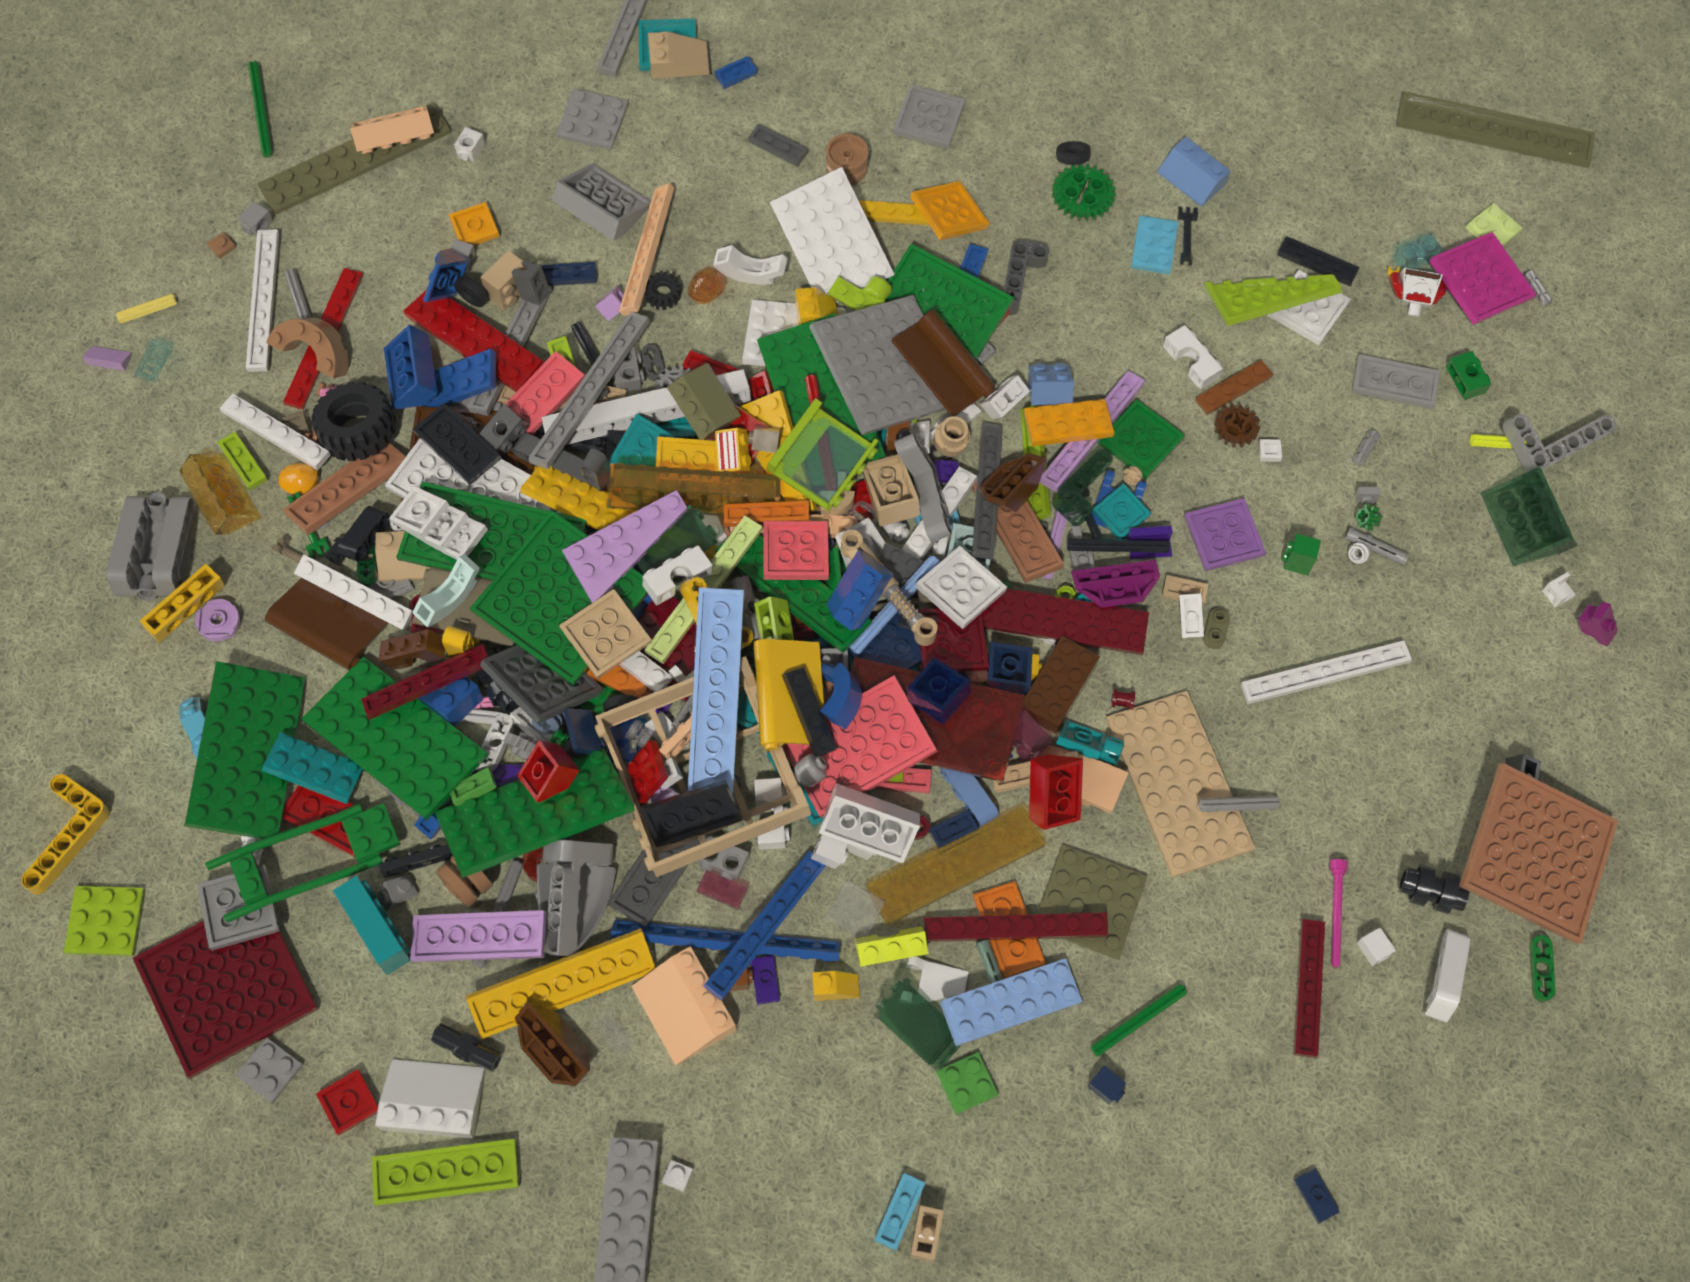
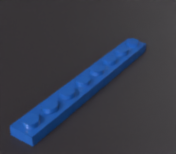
(763, 927)

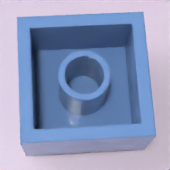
(1050, 384)

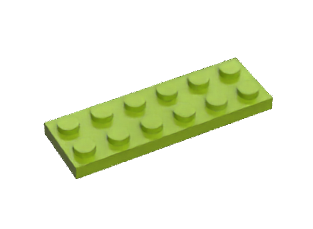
(444, 1172)

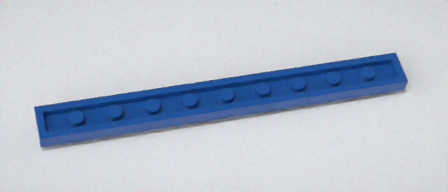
(725, 940)

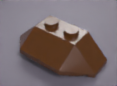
(1014, 482)
(552, 1045)

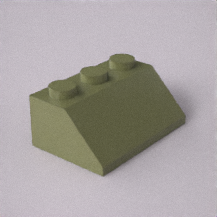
(704, 401)

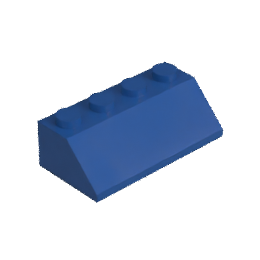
(410, 369)

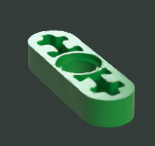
(1549, 962)

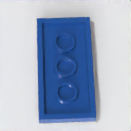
(465, 378)

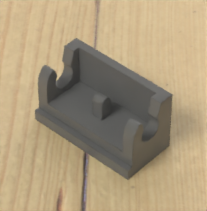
(531, 283)

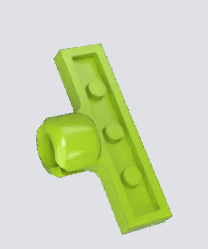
(856, 299)

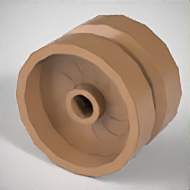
(850, 154)
(461, 887)

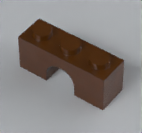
(401, 650)

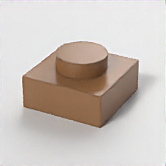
(221, 245)

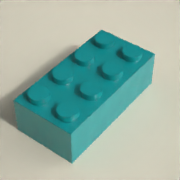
(372, 924)

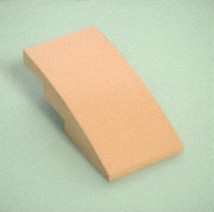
(1099, 783)

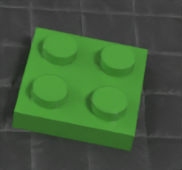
(967, 1083)

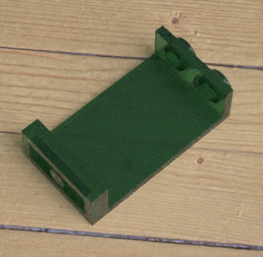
(684, 534)
(917, 1024)

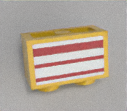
(732, 450)

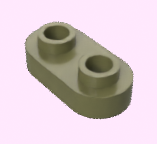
(1216, 627)

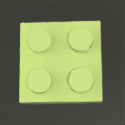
(1495, 221)

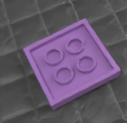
(1224, 534)

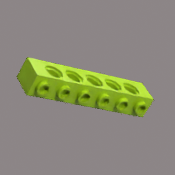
(774, 619)

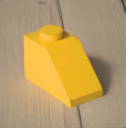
(835, 985)

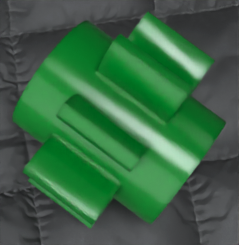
(1368, 517)

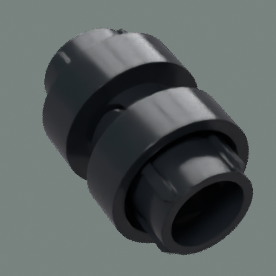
(494, 692)
(1425, 886)

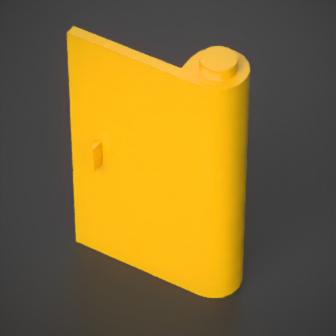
(776, 711)

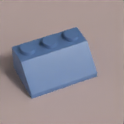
(1194, 171)

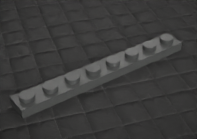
(986, 512)

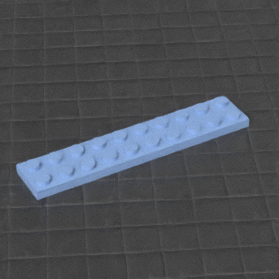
(716, 687)

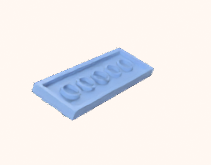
(1010, 1002)

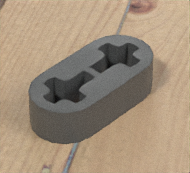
(657, 361)

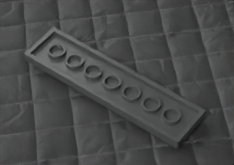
(642, 892)

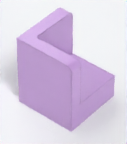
(610, 303)

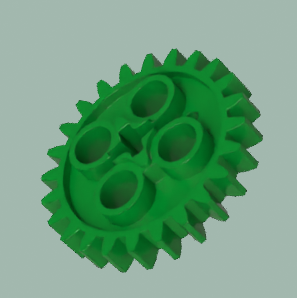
(1068, 185)

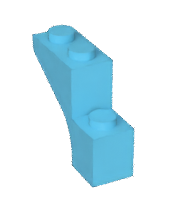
(192, 717)

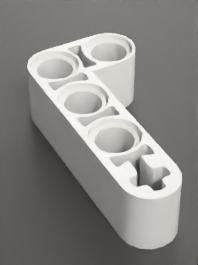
(1448, 976)

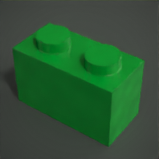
(1301, 554)

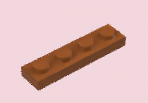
(1234, 387)

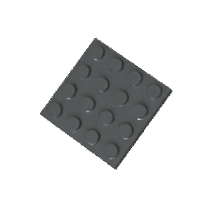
(535, 686)

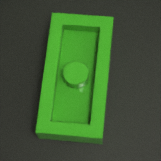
(474, 786)

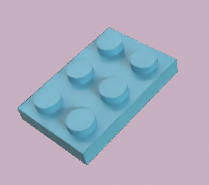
(1154, 244)

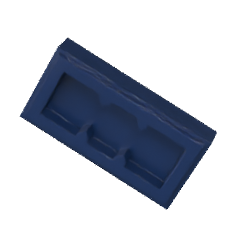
(1316, 1196)

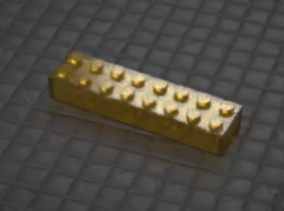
(640, 485)

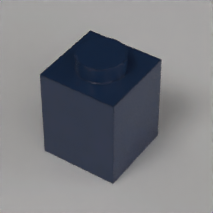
(1107, 1086)

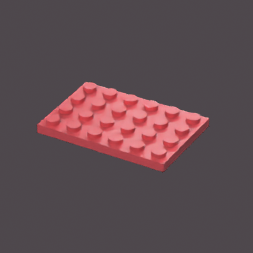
(873, 748)

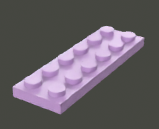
(478, 936)

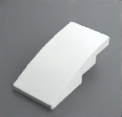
(438, 523)

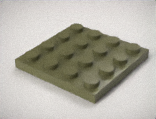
(1094, 886)

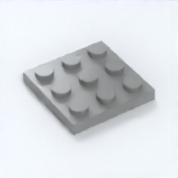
(929, 116)
(592, 119)
(224, 896)

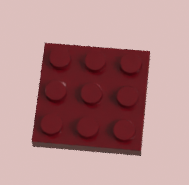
(956, 646)

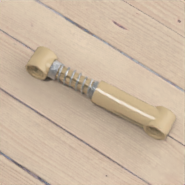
(916, 620)

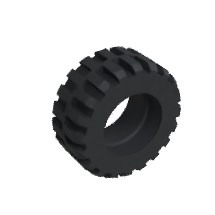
(346, 403)

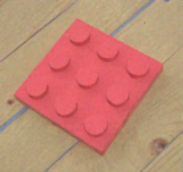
(796, 550)

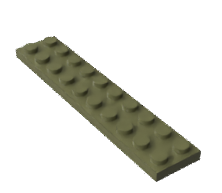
(1496, 129)
(338, 167)

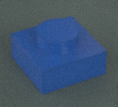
(429, 827)

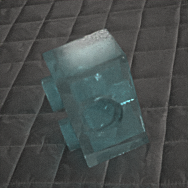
(1417, 253)

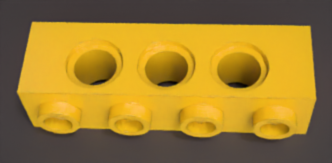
(182, 603)

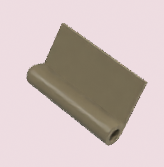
(462, 616)

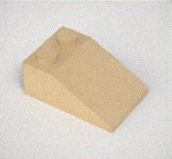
(677, 55)
(891, 490)

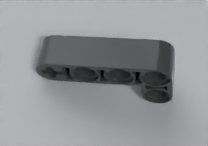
(1028, 258)

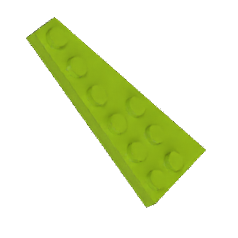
(1265, 296)

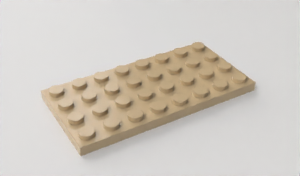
(1173, 771)

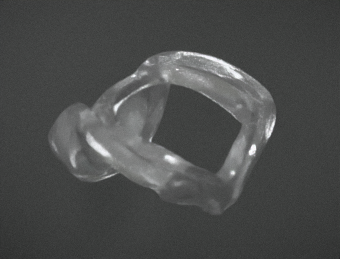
(867, 506)

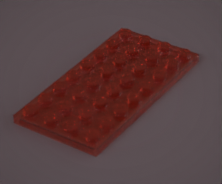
(976, 735)

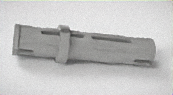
(1399, 557)

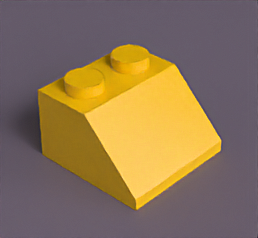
(813, 304)

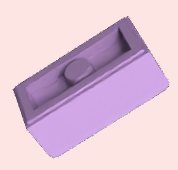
(107, 358)

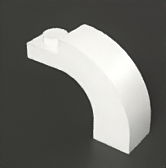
(747, 269)

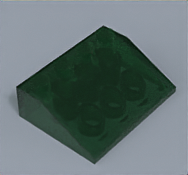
(1528, 518)

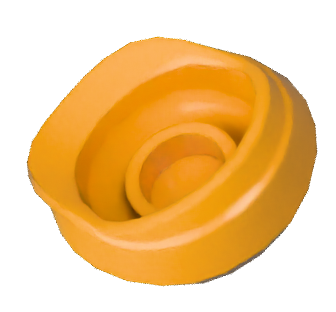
(298, 478)

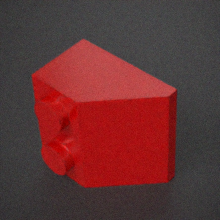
(547, 771)

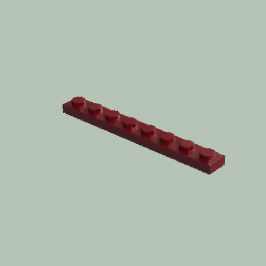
(1016, 927)

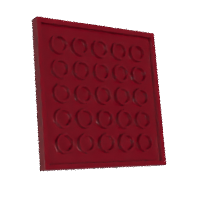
(223, 996)

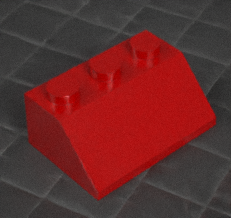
(1055, 790)

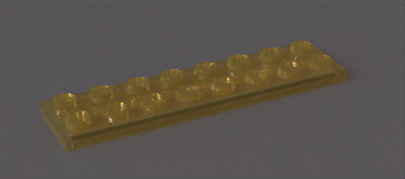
(956, 865)

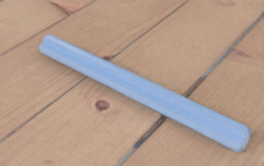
(889, 611)

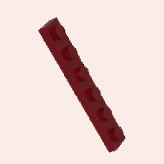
(424, 682)
(1309, 988)

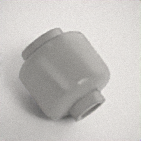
(810, 770)

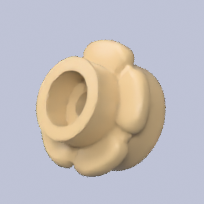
(1132, 475)

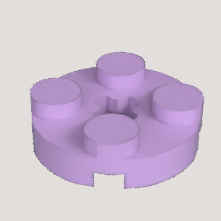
(222, 631)

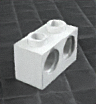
(1005, 397)

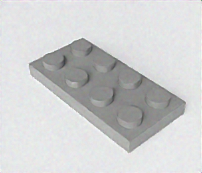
(1396, 381)

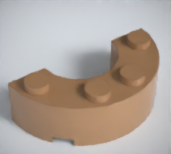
(322, 338)

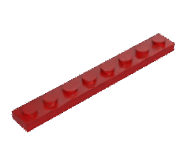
(334, 315)

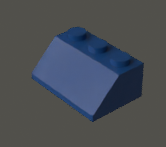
(858, 591)

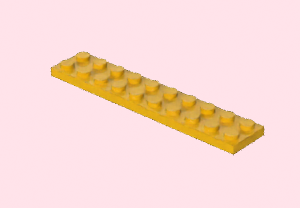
(576, 499)

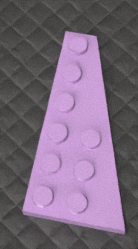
(616, 548)

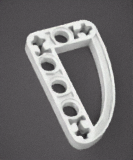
(496, 720)

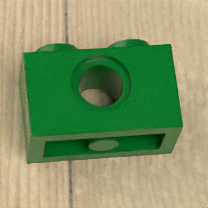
(1468, 386)

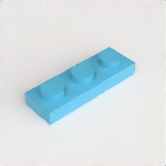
(899, 1212)

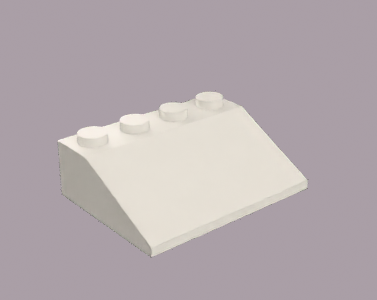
(430, 1099)

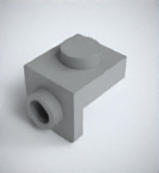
(396, 891)

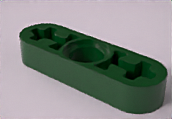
(371, 565)

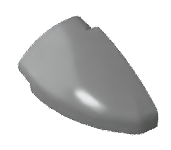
(573, 891)

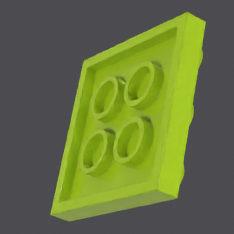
(104, 921)

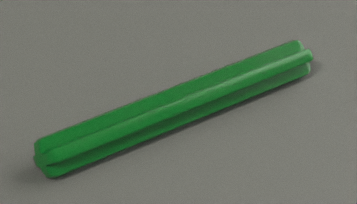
(1138, 1020)

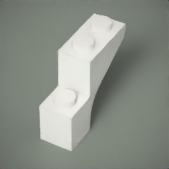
(833, 852)

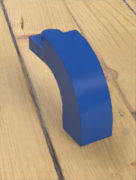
(846, 695)

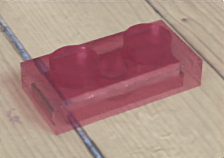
(722, 890)

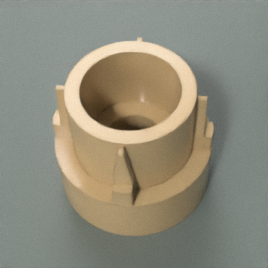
(949, 446)

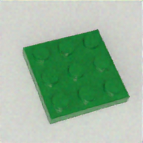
(1142, 439)

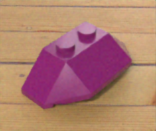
(1117, 583)

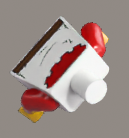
(1416, 288)

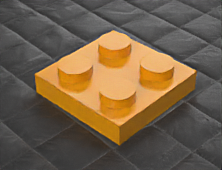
(474, 224)

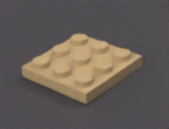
(605, 633)

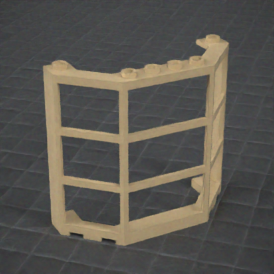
(706, 848)

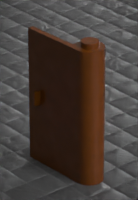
(944, 363)
(325, 622)

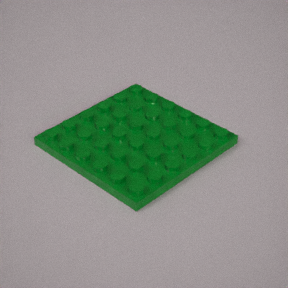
(541, 592)

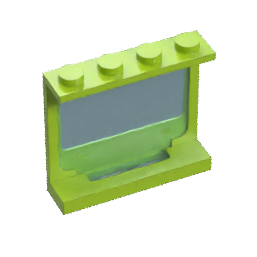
(821, 457)

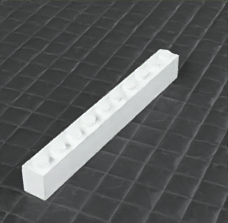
(652, 405)

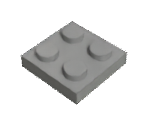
(269, 1070)

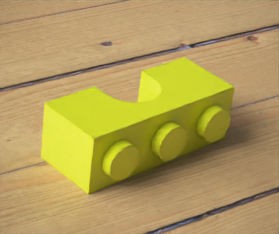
(905, 944)

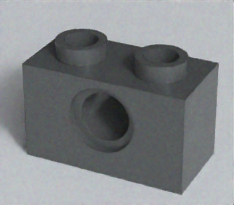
(493, 431)

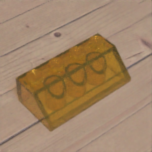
(218, 492)

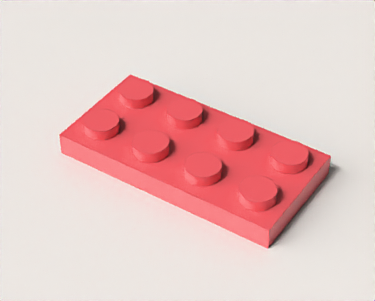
(545, 391)

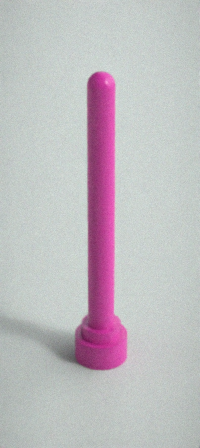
(1339, 868)

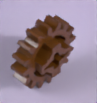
(1236, 432)

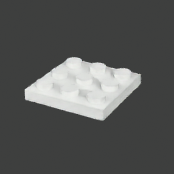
(1314, 318)
(961, 587)

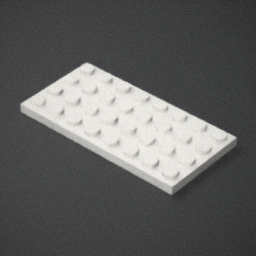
(423, 464)

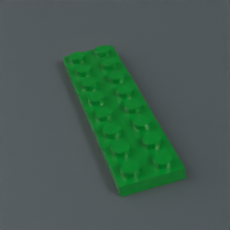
(805, 598)

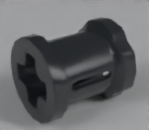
(332, 555)

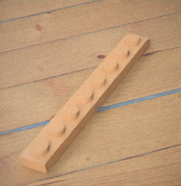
(646, 249)

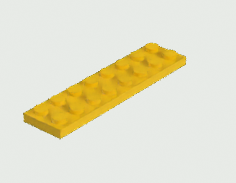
(562, 982)

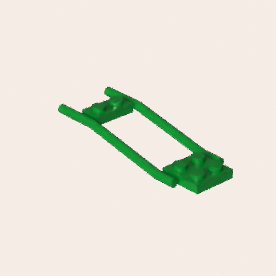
(368, 835)

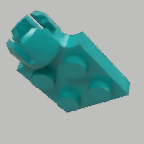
(1090, 742)

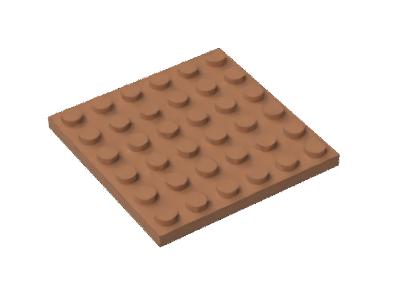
(1539, 853)

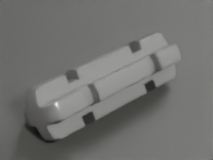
(1545, 299)
(1366, 447)

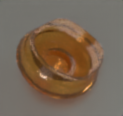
(706, 285)

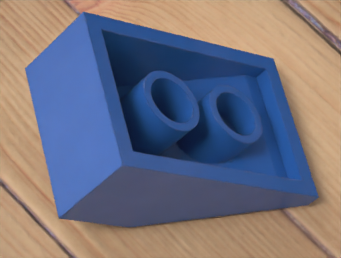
(447, 270)
(454, 700)

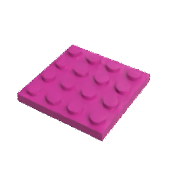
(1483, 278)

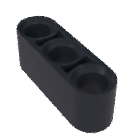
(362, 533)

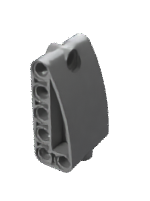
(151, 546)

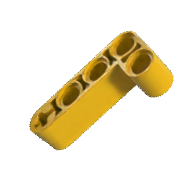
(690, 598)

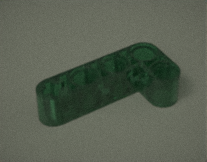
(1069, 498)

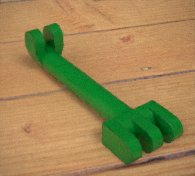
(316, 544)

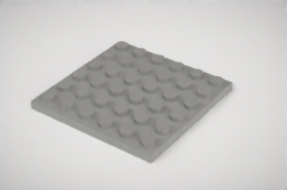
(869, 368)

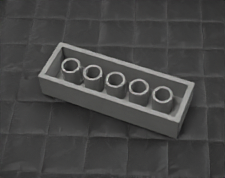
(627, 1210)

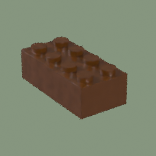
(1060, 684)

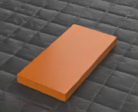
(1011, 955)

